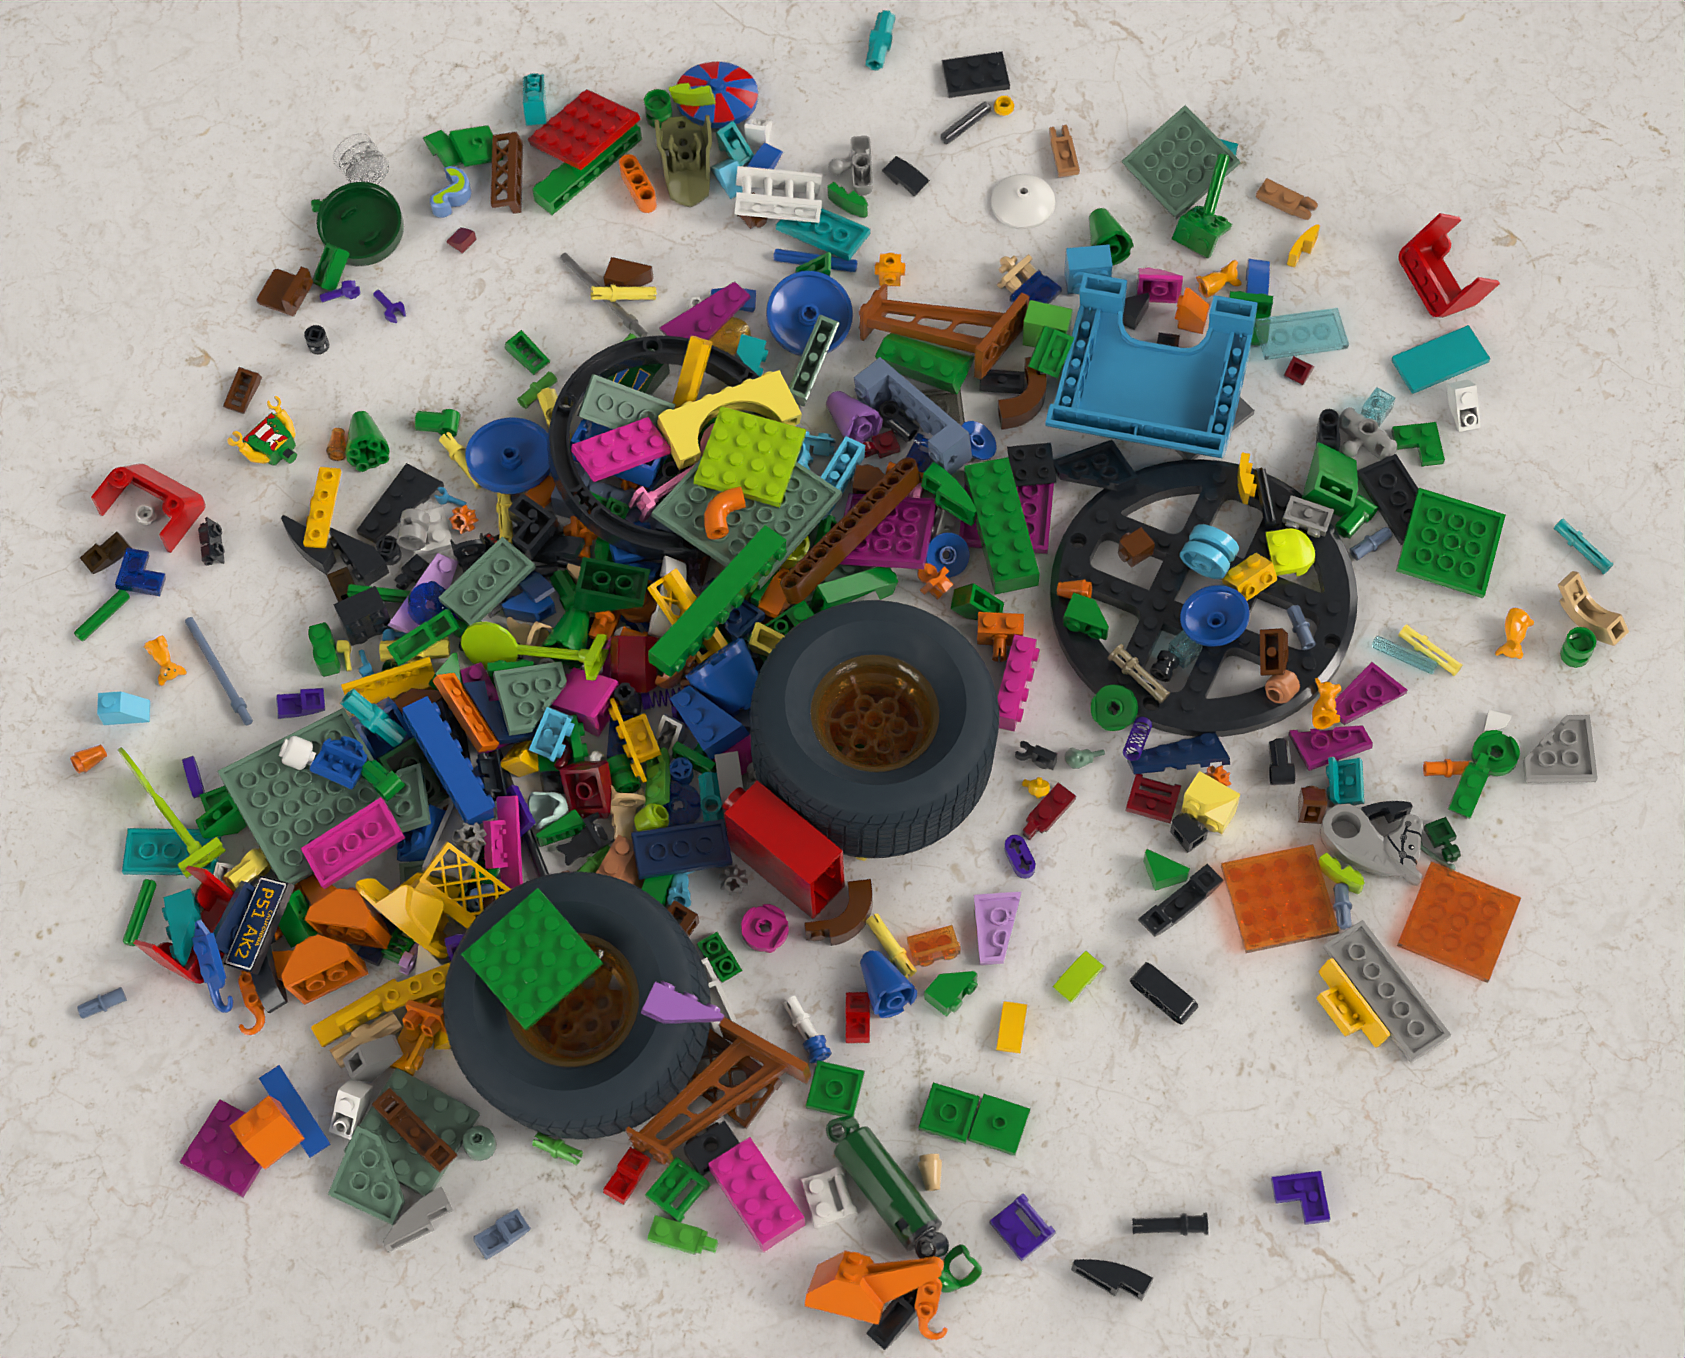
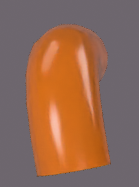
(719, 509)

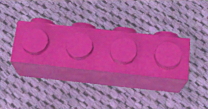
(1015, 680)

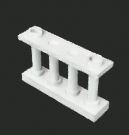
(776, 206)

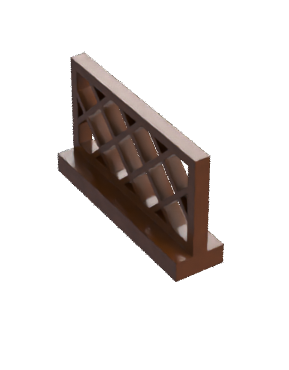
(748, 1066)

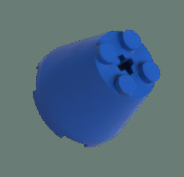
(727, 677)

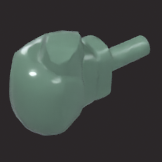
(1079, 758)

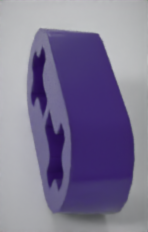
(193, 776)
(1015, 859)

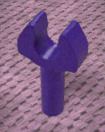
(348, 290)
(390, 307)

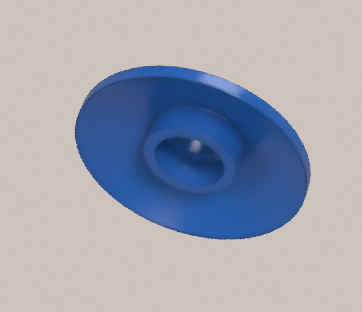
(981, 440)
(957, 549)

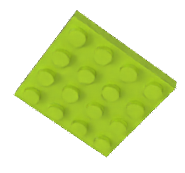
(750, 454)

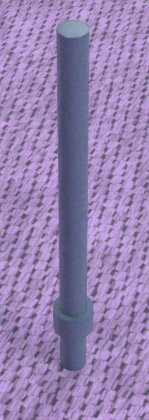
(237, 703)

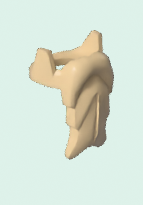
(528, 634)
(623, 811)

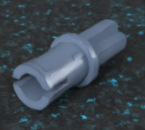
(1370, 543)
(1301, 627)
(1342, 905)
(101, 1003)

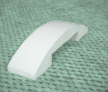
(659, 622)

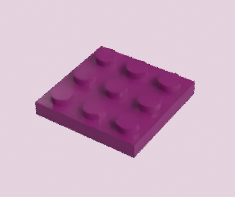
(219, 1154)

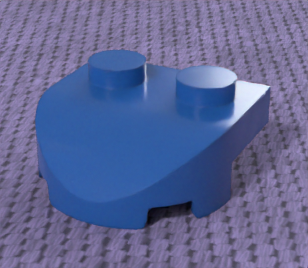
(340, 761)

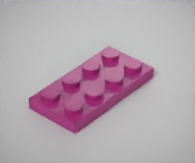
(621, 449)
(352, 843)

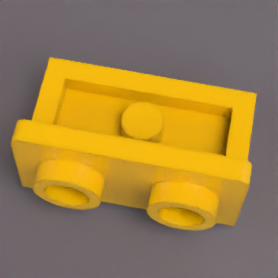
(1251, 576)

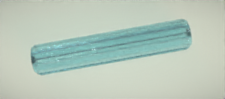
(1404, 654)

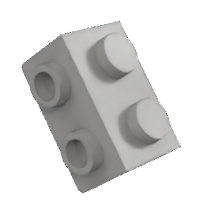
(1307, 516)

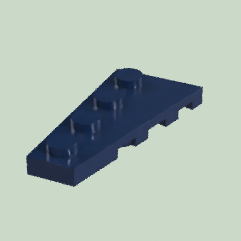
(1179, 754)

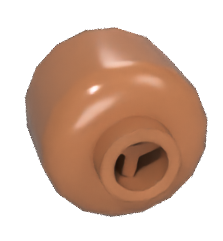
(1282, 687)

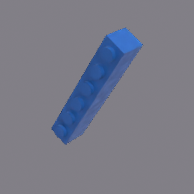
(448, 762)

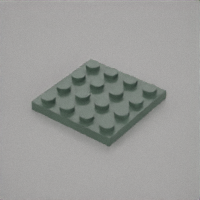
(1178, 161)
(440, 1112)

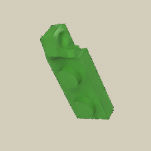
(680, 1236)

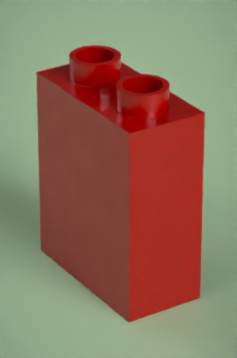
(784, 848)

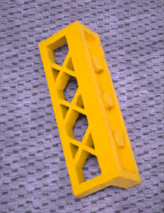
(692, 371)
(681, 595)
(391, 684)

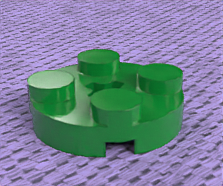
(1105, 717)
(1501, 743)

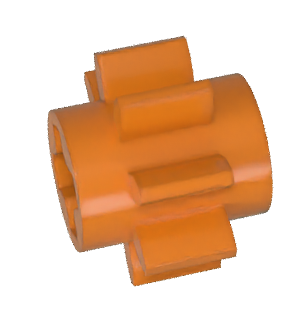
(463, 519)
(1219, 774)

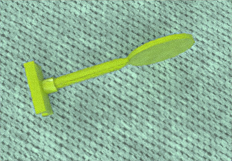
(490, 642)
(199, 855)

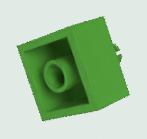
(1043, 314)

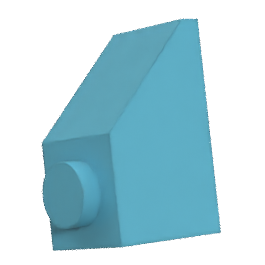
(122, 708)

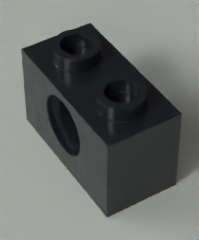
(695, 1147)

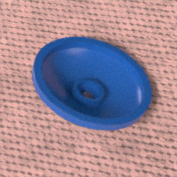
(1213, 606)

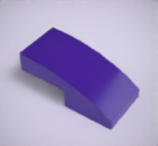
(300, 704)

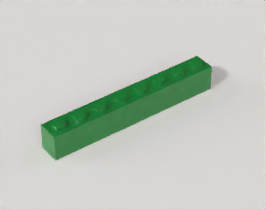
(717, 601)

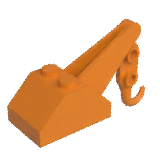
(342, 915)
(307, 972)
(859, 1288)

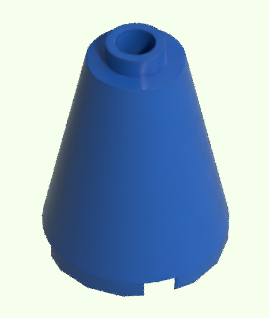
(886, 985)

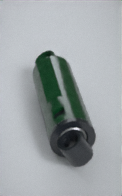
(887, 1187)

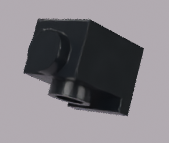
(1188, 831)

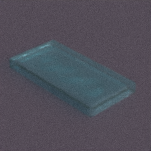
(1301, 333)

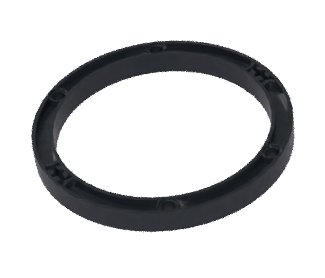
(569, 484)

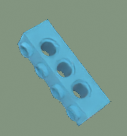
(843, 465)

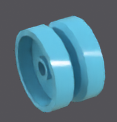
(1209, 551)

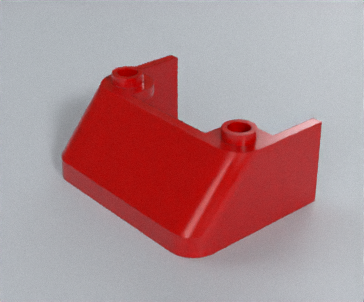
(1430, 275)
(179, 503)
(213, 898)

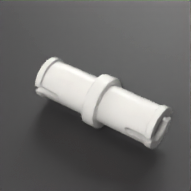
(800, 1018)

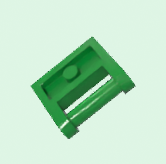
(672, 1183)

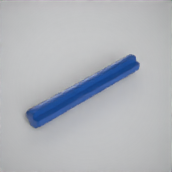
(801, 257)

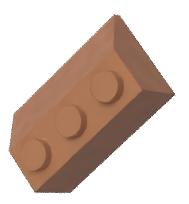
(621, 862)

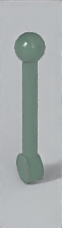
(1451, 866)

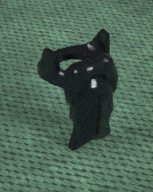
(468, 552)
(589, 840)

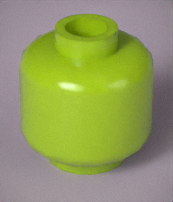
(651, 817)

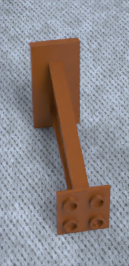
(987, 350)
(744, 1044)

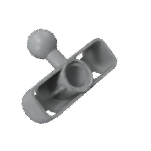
(862, 175)
(1357, 429)

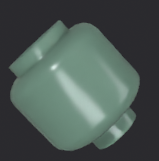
(479, 1143)

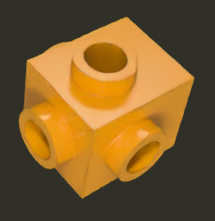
(890, 269)

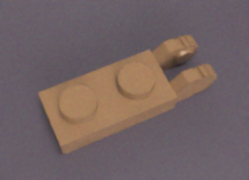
(1064, 152)
(1286, 199)

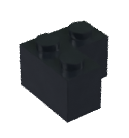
(535, 523)

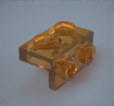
(933, 946)

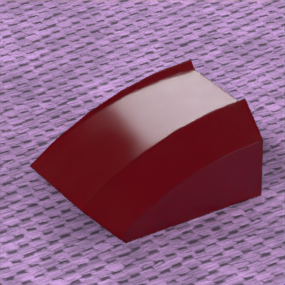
(631, 662)
(588, 788)

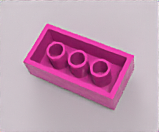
(756, 1194)

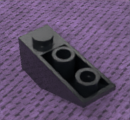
(363, 558)

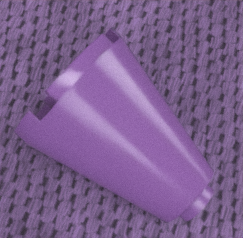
(853, 417)

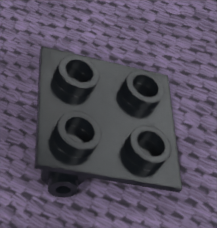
(1032, 464)

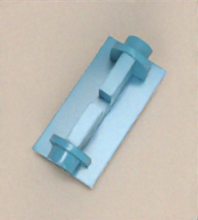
(821, 443)

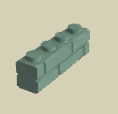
(812, 359)

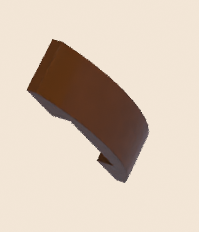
(414, 1130)

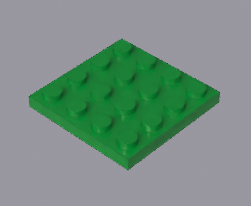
(1450, 543)
(532, 959)

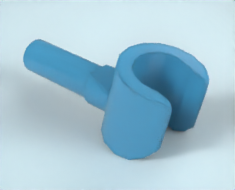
(445, 498)
(390, 634)
(366, 669)

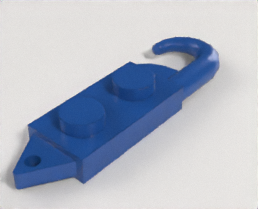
(211, 965)

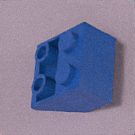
(419, 840)

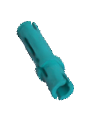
(1583, 546)

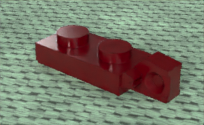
(1048, 810)

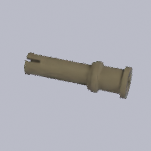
(1159, 693)

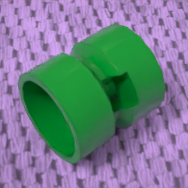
(657, 106)
(1578, 647)
(622, 774)

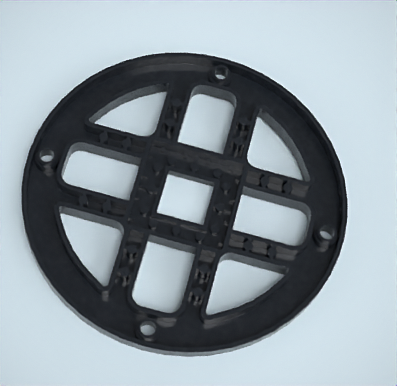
(1157, 611)

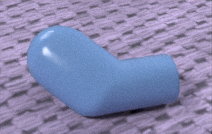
(473, 904)

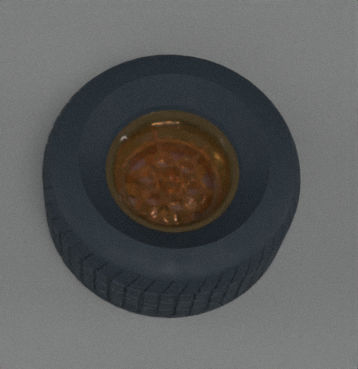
(866, 796)
(627, 1070)

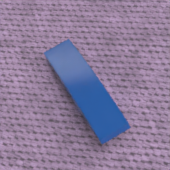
(281, 1088)

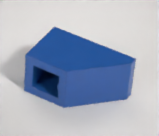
(524, 609)

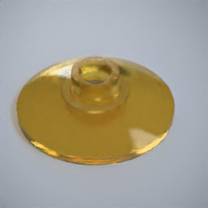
(729, 341)

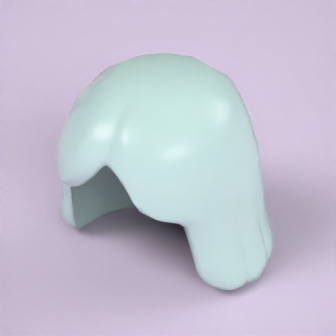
(542, 803)

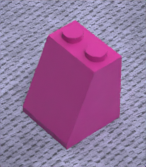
(587, 700)

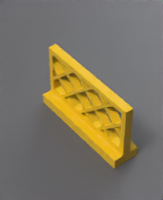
(452, 908)

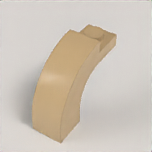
(1586, 613)

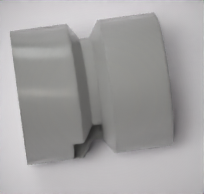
(413, 529)

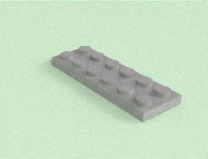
(1387, 991)

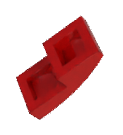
(857, 1017)
(627, 1175)

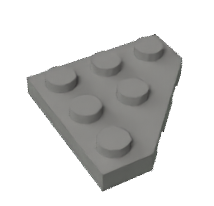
(1564, 754)

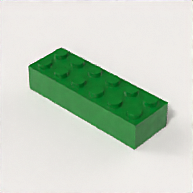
(1001, 526)

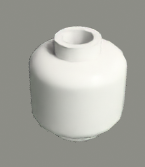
(297, 752)

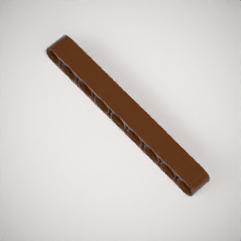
(850, 531)

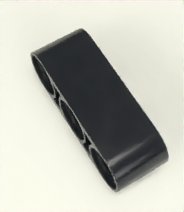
(1164, 993)

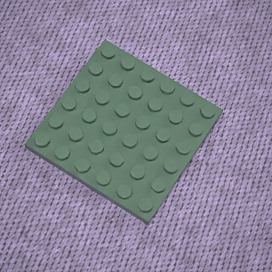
(802, 508)
(291, 805)

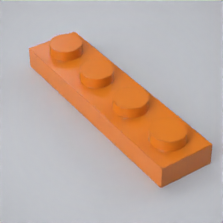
(466, 712)

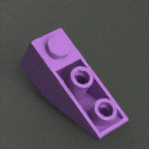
(672, 1007)

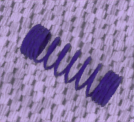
(646, 699)
(1135, 729)

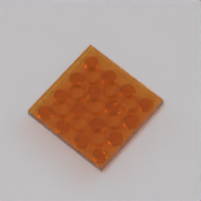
(1279, 898)
(1459, 922)

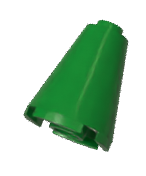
(1107, 231)
(569, 633)

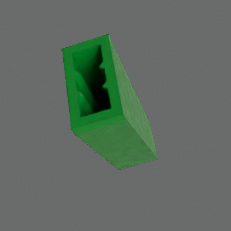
(854, 586)

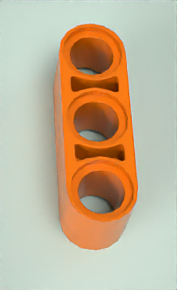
(632, 174)

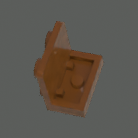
(285, 290)

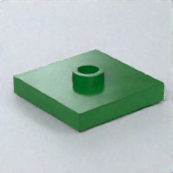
(473, 145)
(835, 1089)
(949, 1113)
(999, 1124)

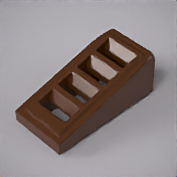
(234, 389)

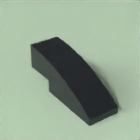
(320, 558)
(1112, 1276)
(894, 1319)

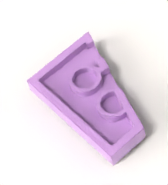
(994, 924)

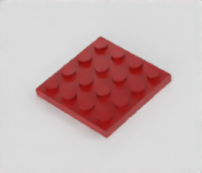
(583, 129)

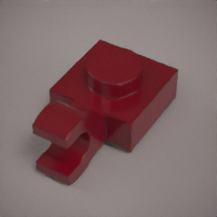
(882, 444)

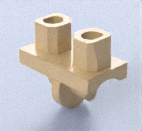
(1010, 280)

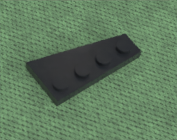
(405, 492)

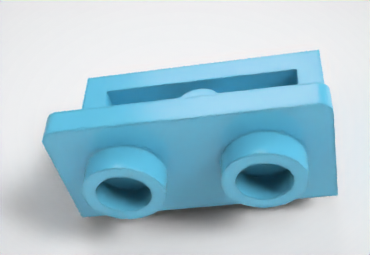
(551, 734)

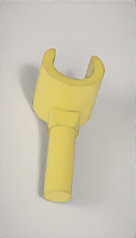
(344, 647)

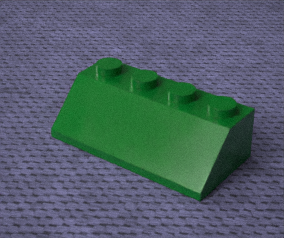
(926, 361)

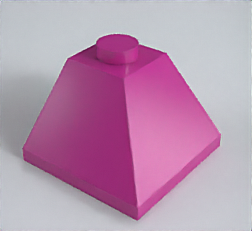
(1161, 285)

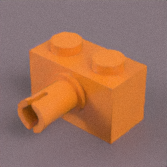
(999, 631)

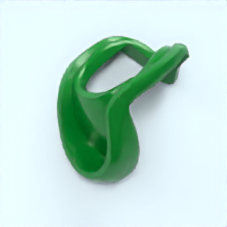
(948, 1281)

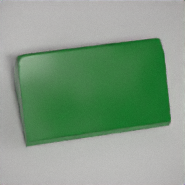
(330, 267)

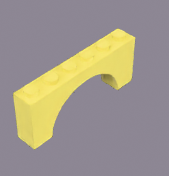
(763, 395)

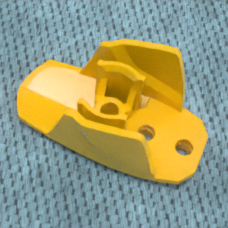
(412, 910)

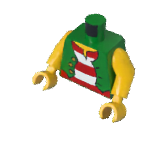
(270, 439)

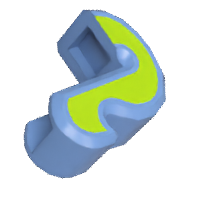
(453, 195)

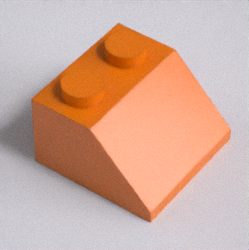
(267, 1132)

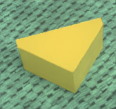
(763, 639)

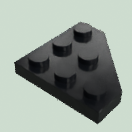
(1097, 467)

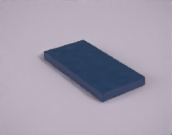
(681, 849)

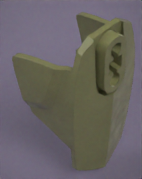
(688, 166)

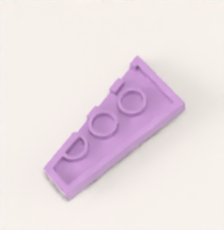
(439, 570)

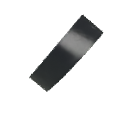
(1181, 902)
(268, 987)

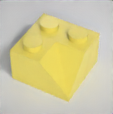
(1210, 802)

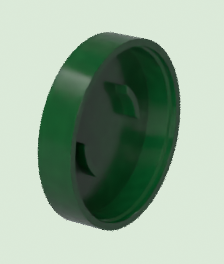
(361, 221)

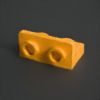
(413, 1046)

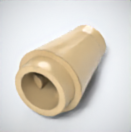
(930, 1169)

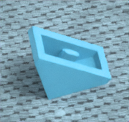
(726, 175)

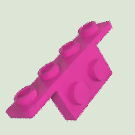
(504, 842)

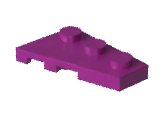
(1367, 693)
(1339, 743)

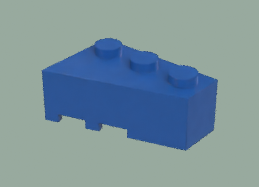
(710, 725)

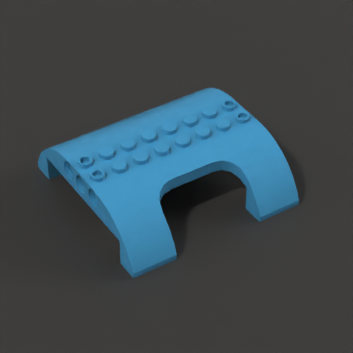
(1151, 389)

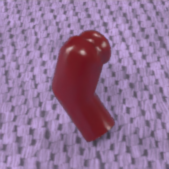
(566, 756)

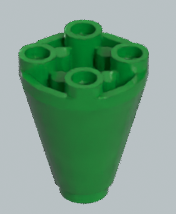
(365, 443)

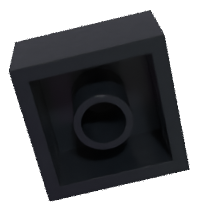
(363, 616)

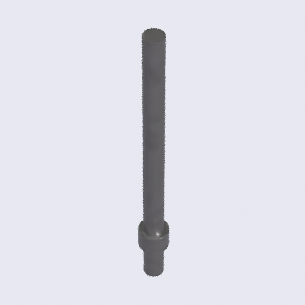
(628, 319)

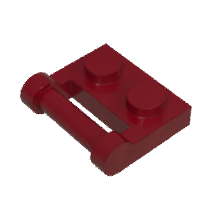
(1153, 804)

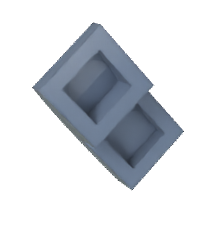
(502, 1234)

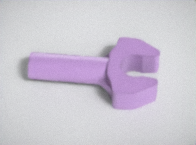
(408, 960)

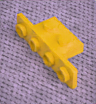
(322, 507)
(639, 738)
(416, 988)
(1348, 1007)
(350, 1017)

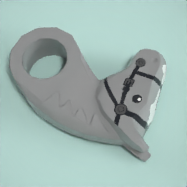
(1371, 852)

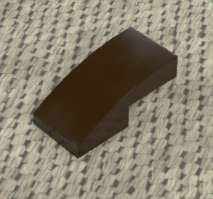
(103, 556)
(339, 582)

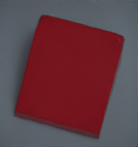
(462, 239)
(1298, 370)

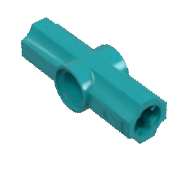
(880, 40)
(373, 718)
(710, 796)

